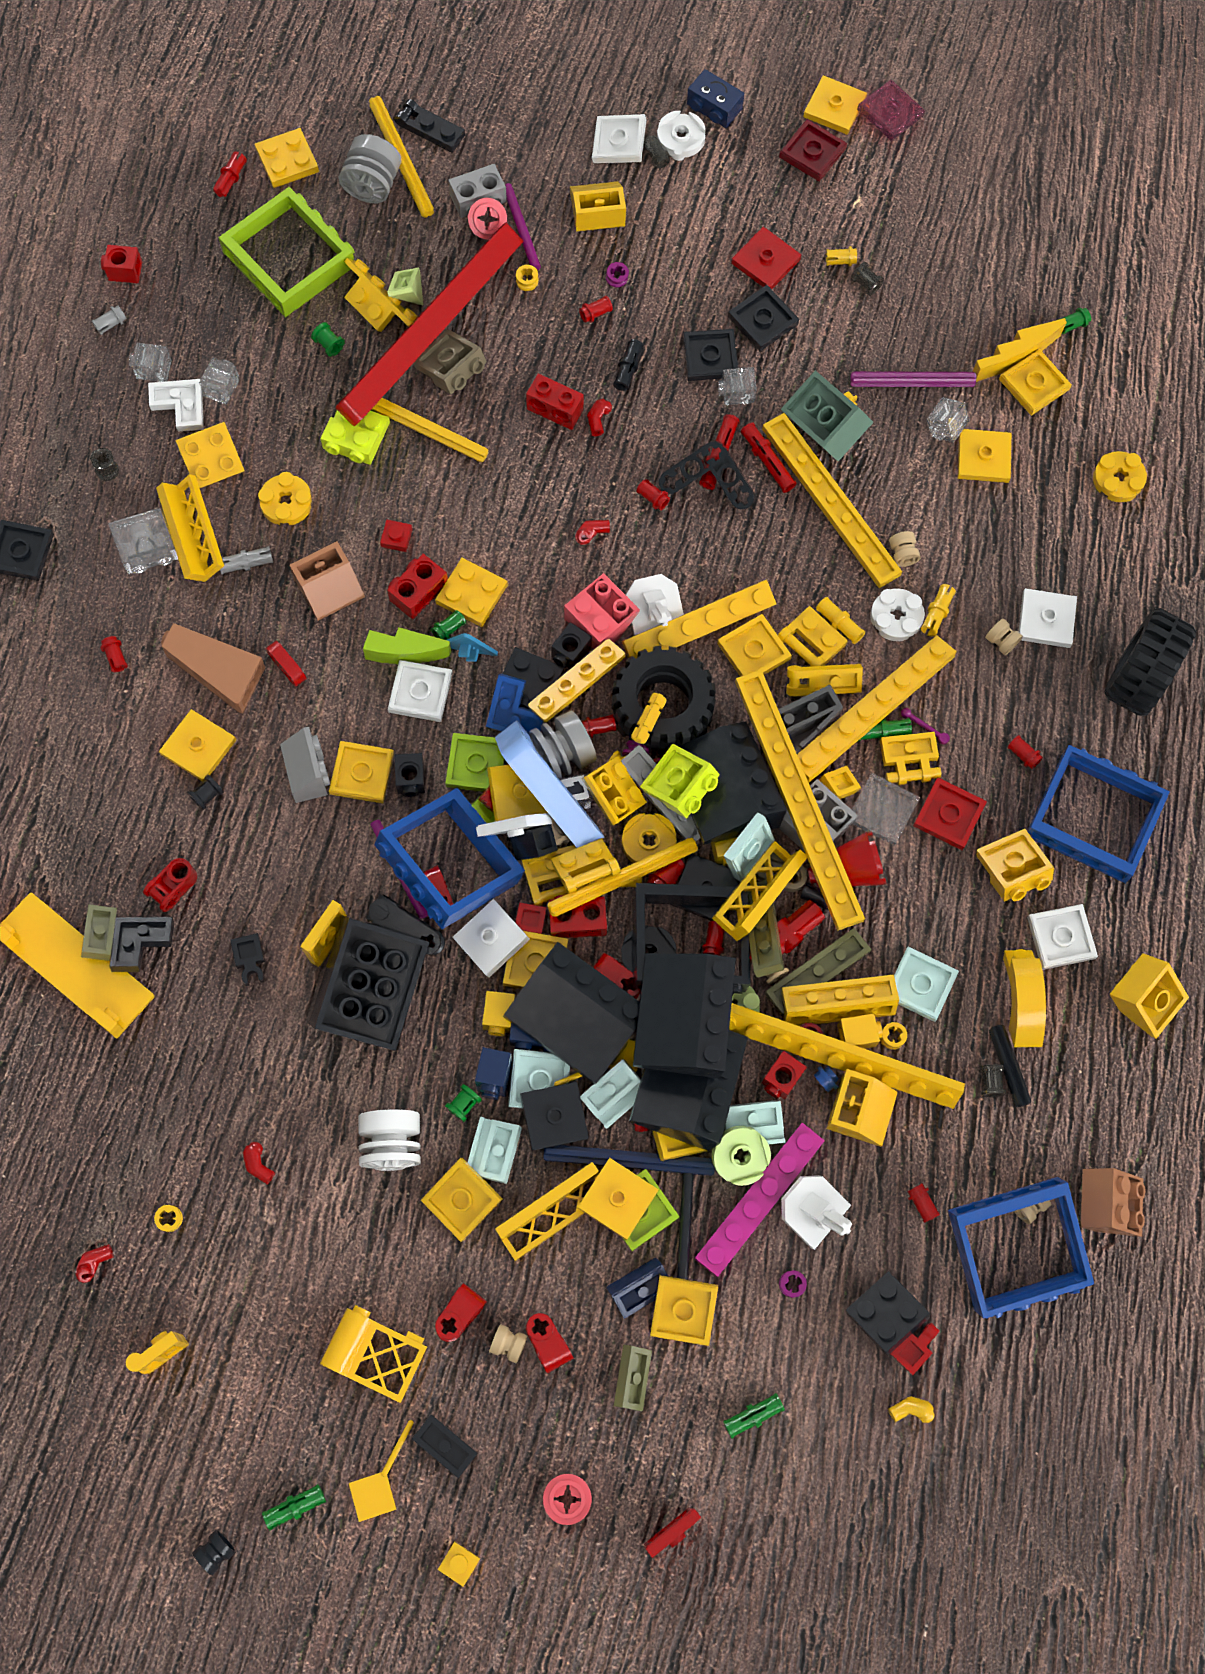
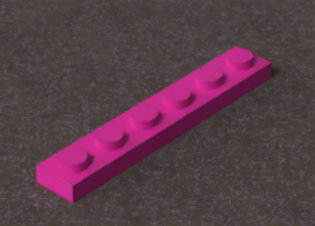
(759, 1200)

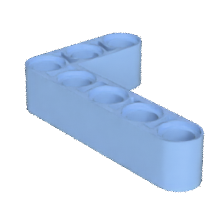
(544, 784)

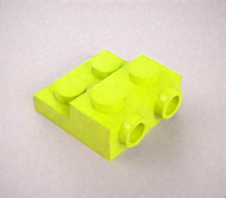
(355, 442)
(681, 781)

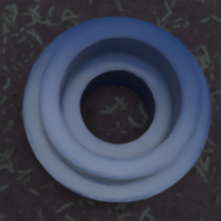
(827, 1078)

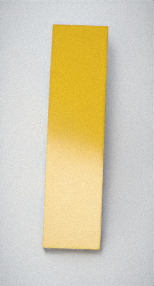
(1023, 345)

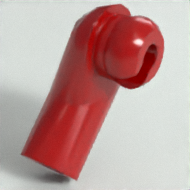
(599, 408)
(590, 529)
(253, 1163)
(89, 1262)

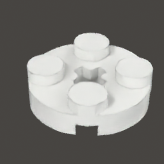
(681, 146)
(901, 600)

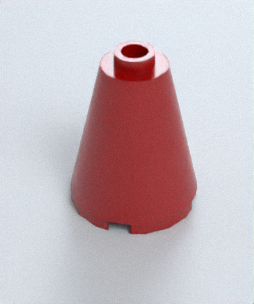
(860, 862)

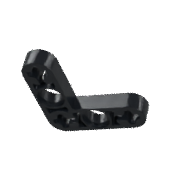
(716, 468)

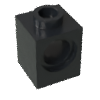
(575, 637)
(409, 763)
(534, 843)

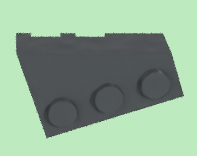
(810, 716)

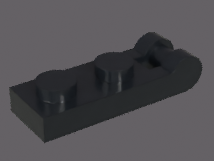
(429, 126)

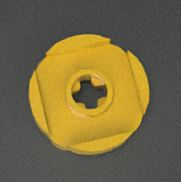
(1124, 463)
(281, 486)
(647, 825)

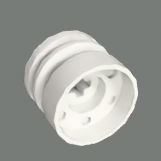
(389, 1142)

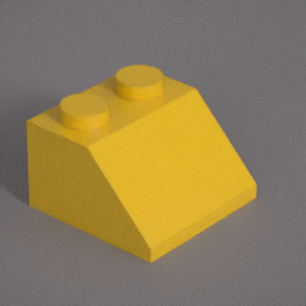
(1149, 994)

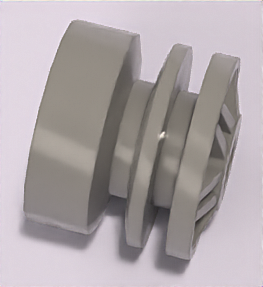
(370, 168)
(565, 744)

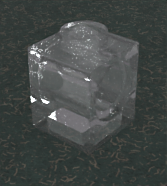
(150, 362)
(219, 380)
(738, 386)

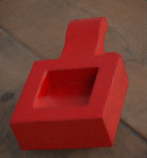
(913, 1351)

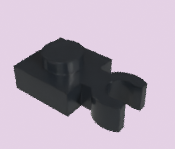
(247, 954)

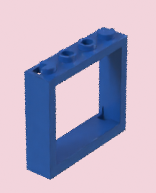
(1083, 851)
(421, 887)
(1007, 1202)

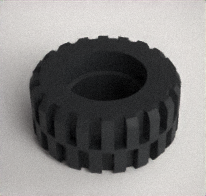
(1150, 662)
(670, 668)

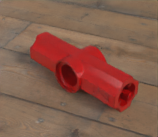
(798, 925)

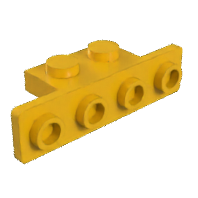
(372, 299)
(576, 680)

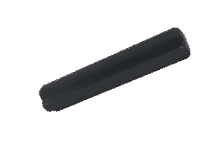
(1011, 1067)

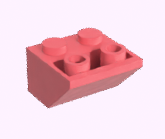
(601, 611)

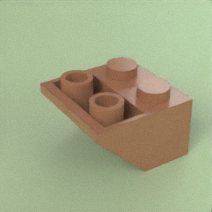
(327, 580)
(1112, 1202)

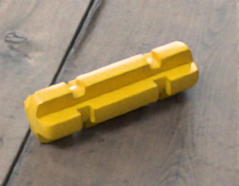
(648, 718)

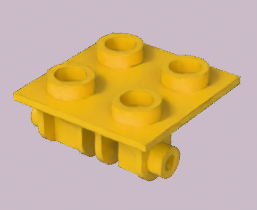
(210, 455)

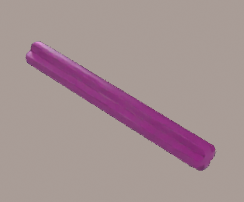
(912, 379)

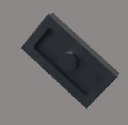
(444, 1446)

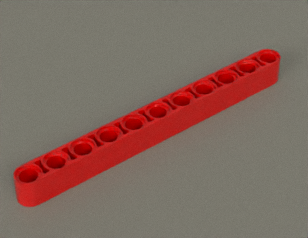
(428, 325)

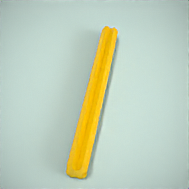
(406, 166)
(431, 430)
(626, 876)

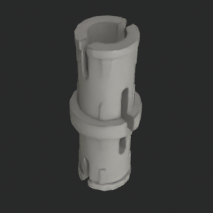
(245, 560)

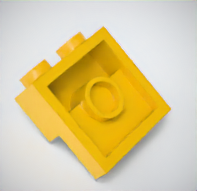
(1016, 865)

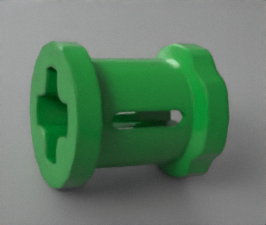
(323, 335)
(463, 1102)

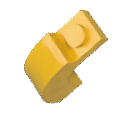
(1028, 998)

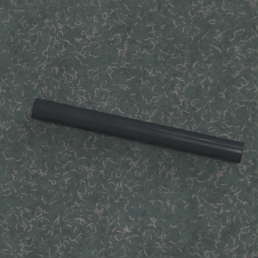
(685, 1226)

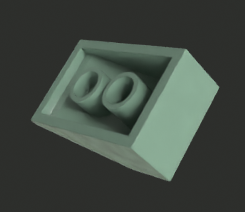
(827, 415)

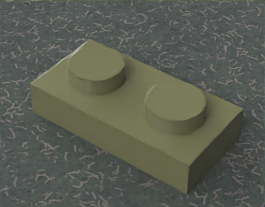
(99, 932)
(632, 1378)

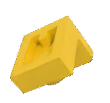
(841, 782)

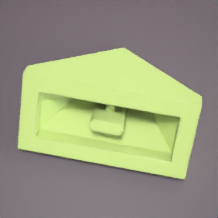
(407, 286)

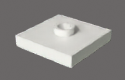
(619, 138)
(1047, 618)
(420, 691)
(514, 826)
(1062, 936)
(491, 938)

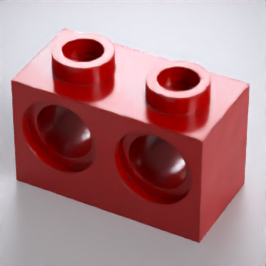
(555, 401)
(423, 589)
(578, 925)

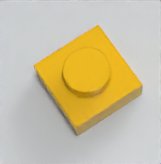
(459, 1564)

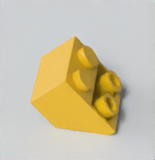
(598, 206)
(614, 790)
(862, 1108)

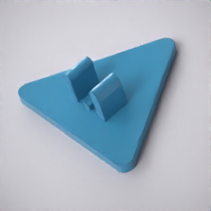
(470, 647)

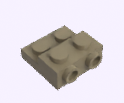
(451, 361)

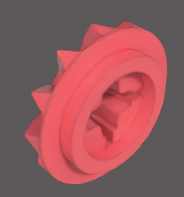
(479, 208)
(556, 1509)

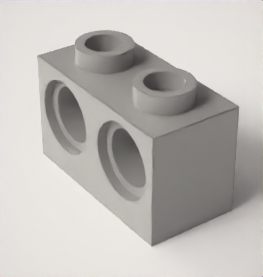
(476, 185)

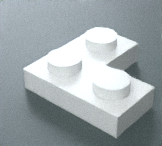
(184, 397)

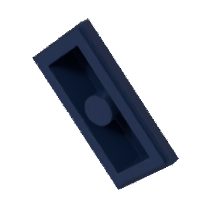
(637, 1287)

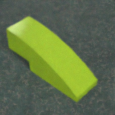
(405, 646)

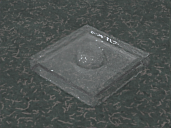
(884, 808)

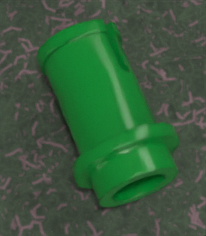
(1080, 317)
(449, 625)

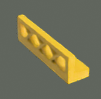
(186, 533)
(769, 893)
(839, 1000)
(541, 1207)

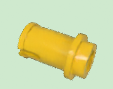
(841, 256)

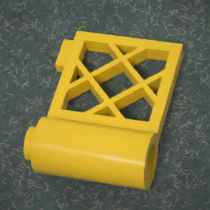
(351, 1343)

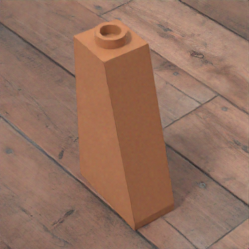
(217, 665)

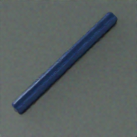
(629, 1159)

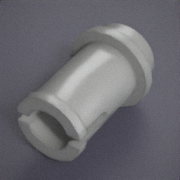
(109, 319)

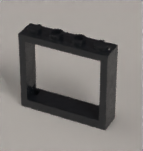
(683, 895)

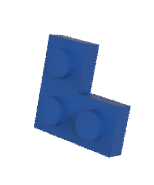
(506, 706)

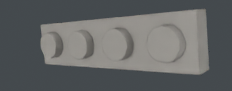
(639, 766)

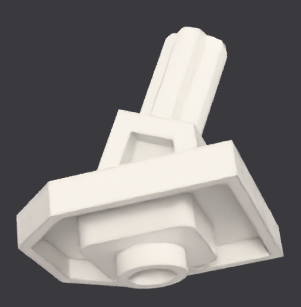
(657, 601)
(814, 1209)

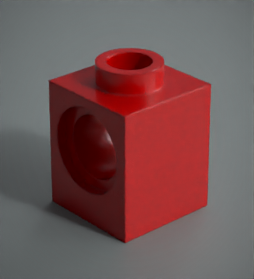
(131, 264)
(788, 1065)

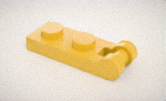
(842, 679)

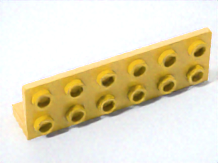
(55, 953)

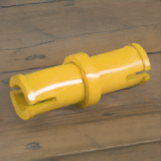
(938, 610)
(840, 620)

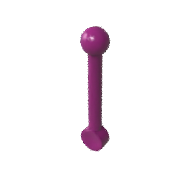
(943, 738)

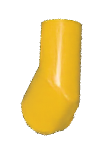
(913, 1406)

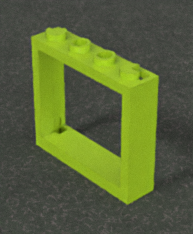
(310, 286)

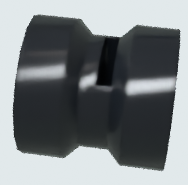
(214, 1552)

